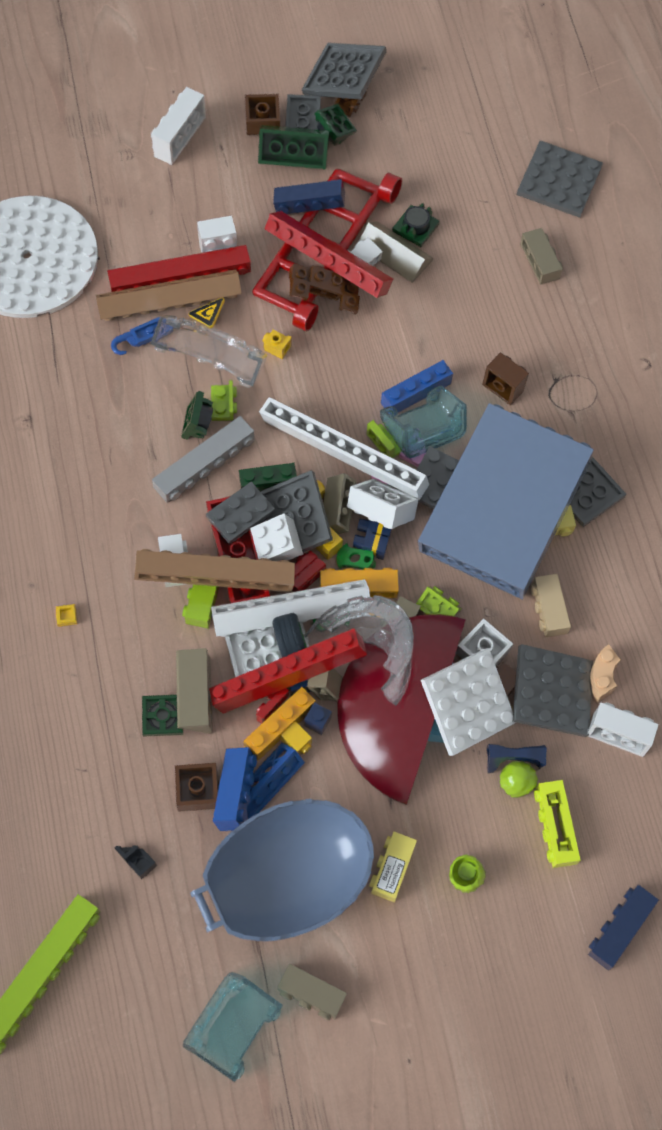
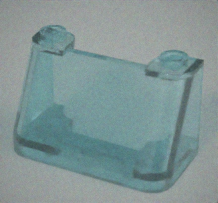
(428, 425)
(231, 1024)

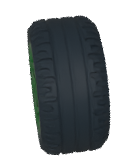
(288, 634)

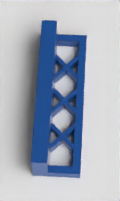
(272, 781)

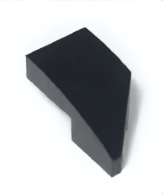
(137, 859)

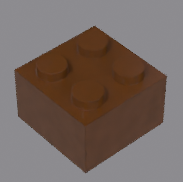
(261, 110)
(505, 378)
(196, 786)

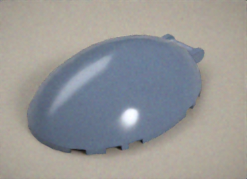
(287, 871)

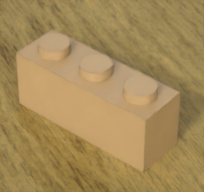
(550, 605)

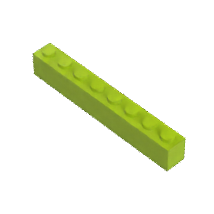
(45, 965)

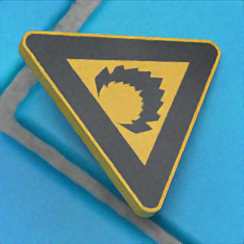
(208, 313)

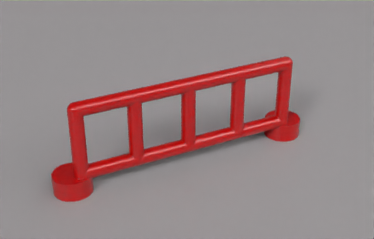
(306, 311)

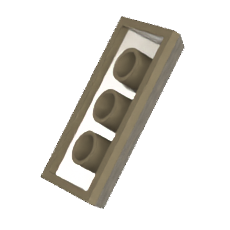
(397, 251)
(193, 692)

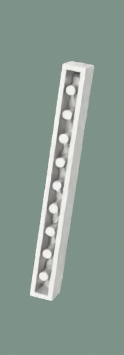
(345, 448)

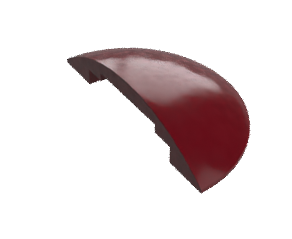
(390, 739)

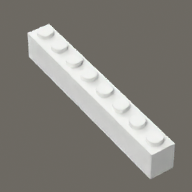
(260, 612)

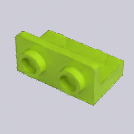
(223, 403)
(382, 439)
(435, 603)

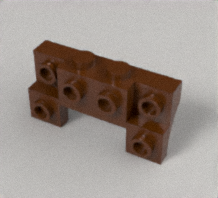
(324, 284)

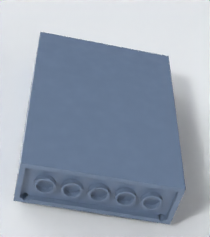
(505, 500)

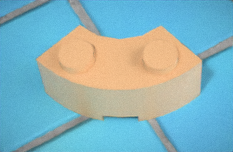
(602, 674)

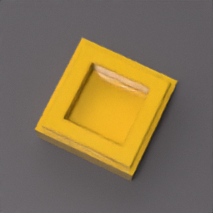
(66, 615)

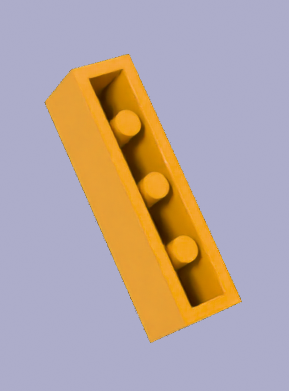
(380, 582)
(270, 731)

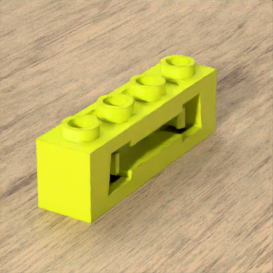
(563, 856)

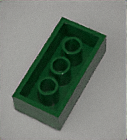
(293, 147)

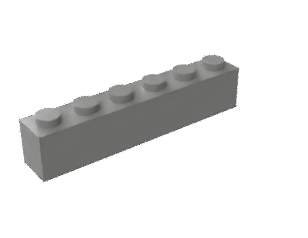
(203, 459)

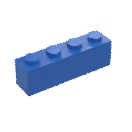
(417, 387)
(234, 788)

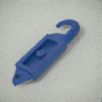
(136, 336)

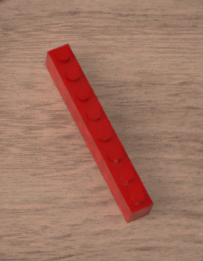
(329, 254)
(180, 268)
(288, 671)

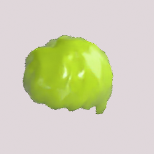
(518, 779)
(467, 873)

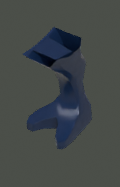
(498, 754)

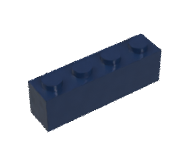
(309, 197)
(623, 926)

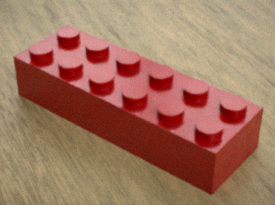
(242, 547)

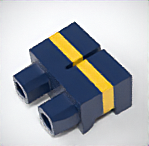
(376, 537)

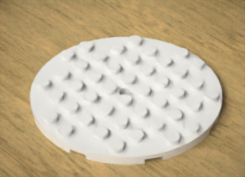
(60, 259)

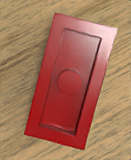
(275, 701)

